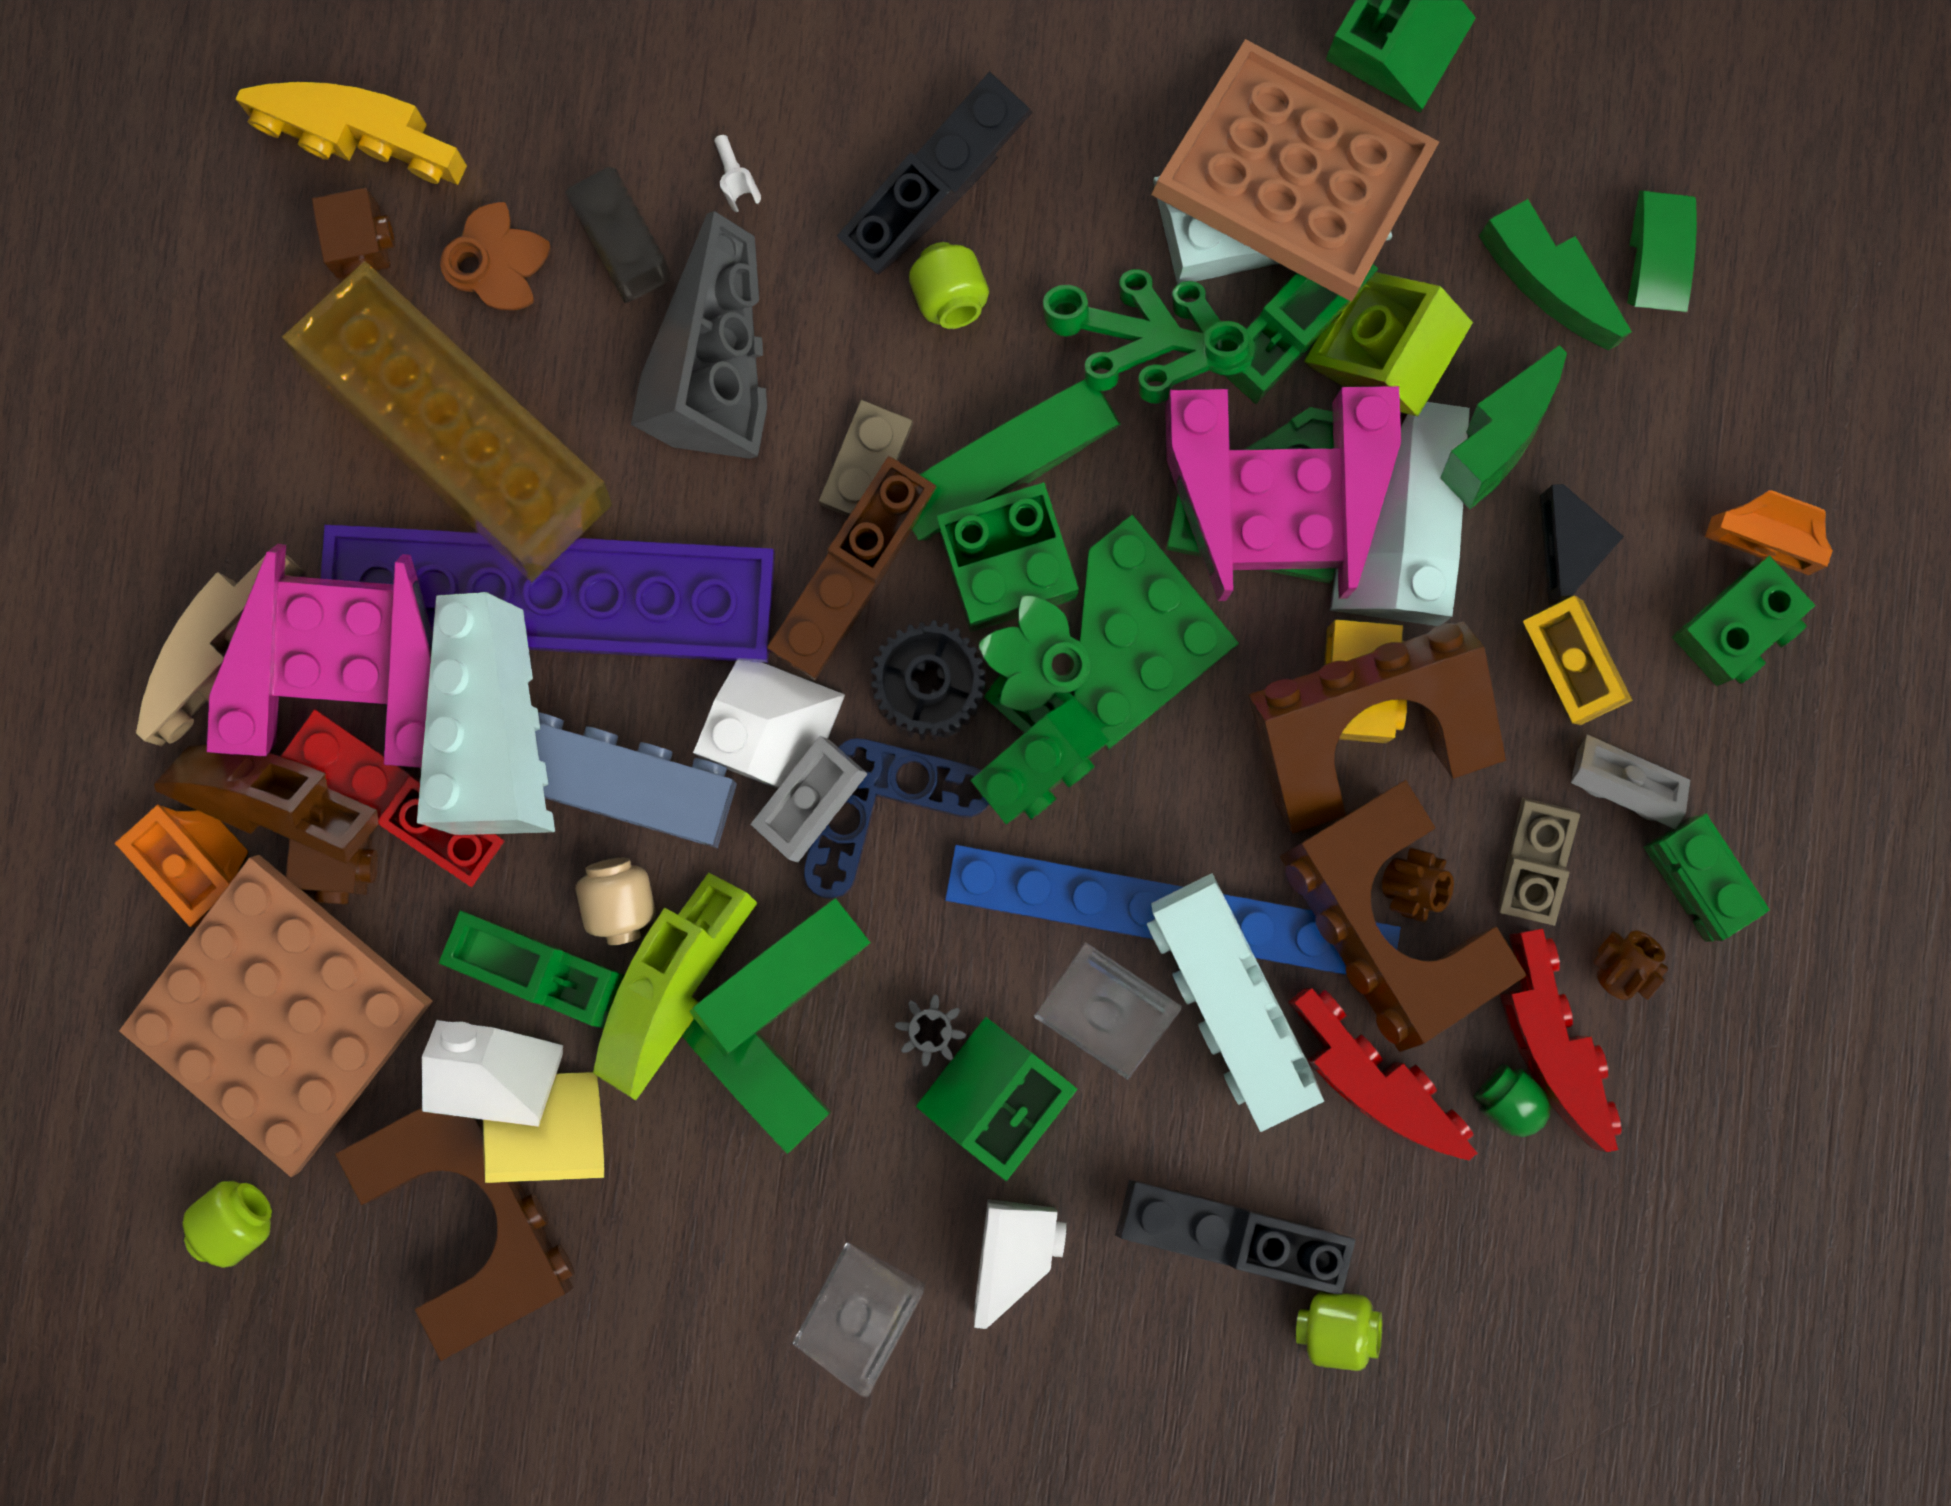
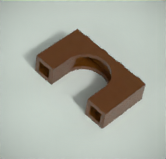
(1306, 716)
(1408, 995)
(523, 1265)

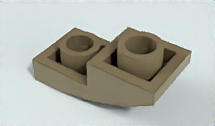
(1538, 861)

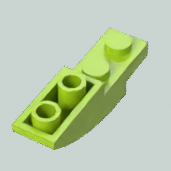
(660, 982)

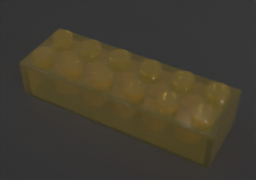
(448, 421)

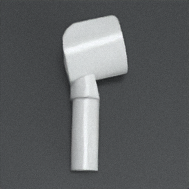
(736, 179)

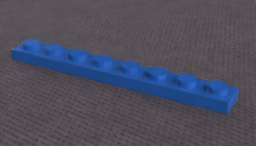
(1124, 905)

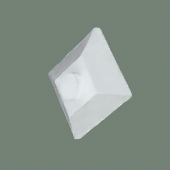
(766, 721)
(487, 1073)
(1014, 1255)

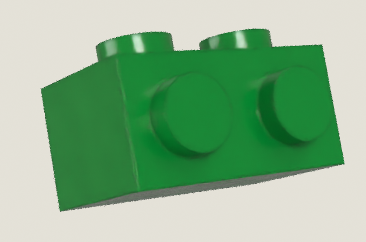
(1744, 622)
(1038, 761)

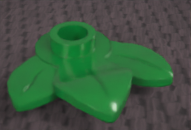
(1027, 653)

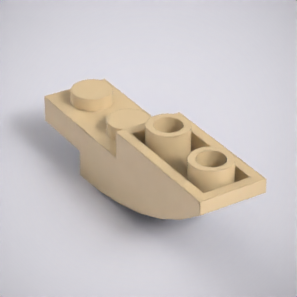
(194, 656)

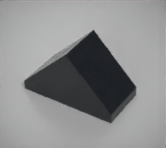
(1573, 541)

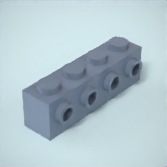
(633, 784)

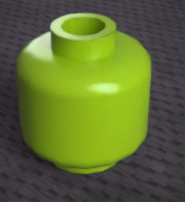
(949, 285)
(227, 1223)
(1340, 1331)

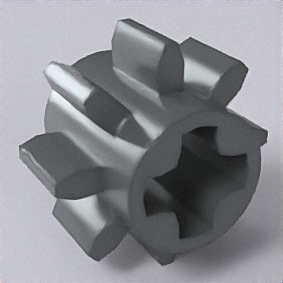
(928, 1046)

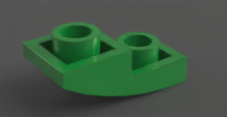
(1665, 251)

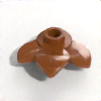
(503, 257)

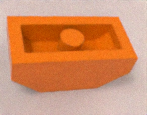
(1776, 527)
(184, 858)

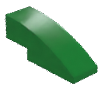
(1554, 276)
(1287, 330)
(1502, 430)
(531, 969)
(779, 977)
(762, 1086)

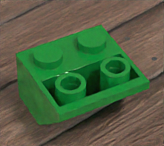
(1401, 45)
(1004, 553)
(996, 1098)

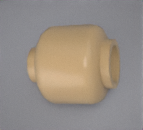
(615, 900)

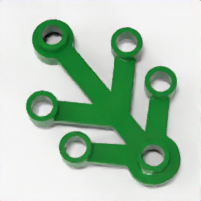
(1068, 312)

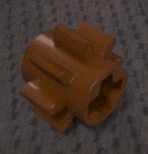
(1418, 884)
(1630, 965)

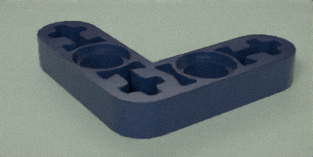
(883, 783)

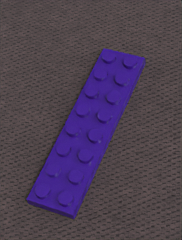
(593, 596)

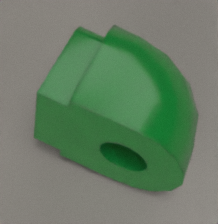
(1514, 1102)

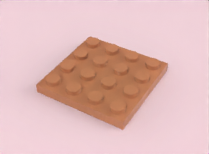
(1296, 169)
(275, 1015)

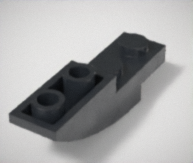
(935, 177)
(1235, 1237)

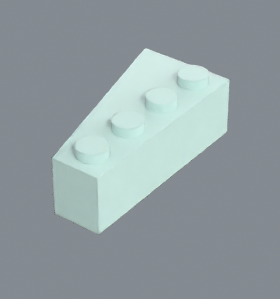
(480, 723)
(1235, 1002)

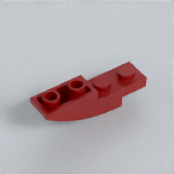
(360, 774)
(1562, 1065)
(1392, 1098)

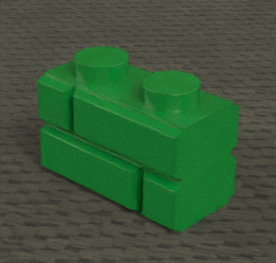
(1706, 878)

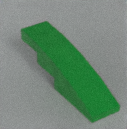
(1017, 452)

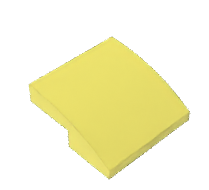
(563, 1145)

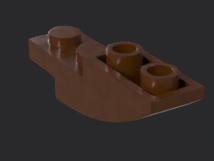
(852, 568)
(270, 794)

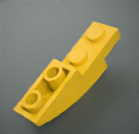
(337, 117)

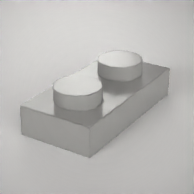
(1631, 782)
(808, 799)

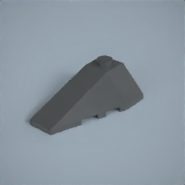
(702, 368)

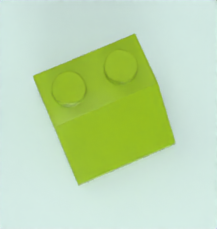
(1392, 336)

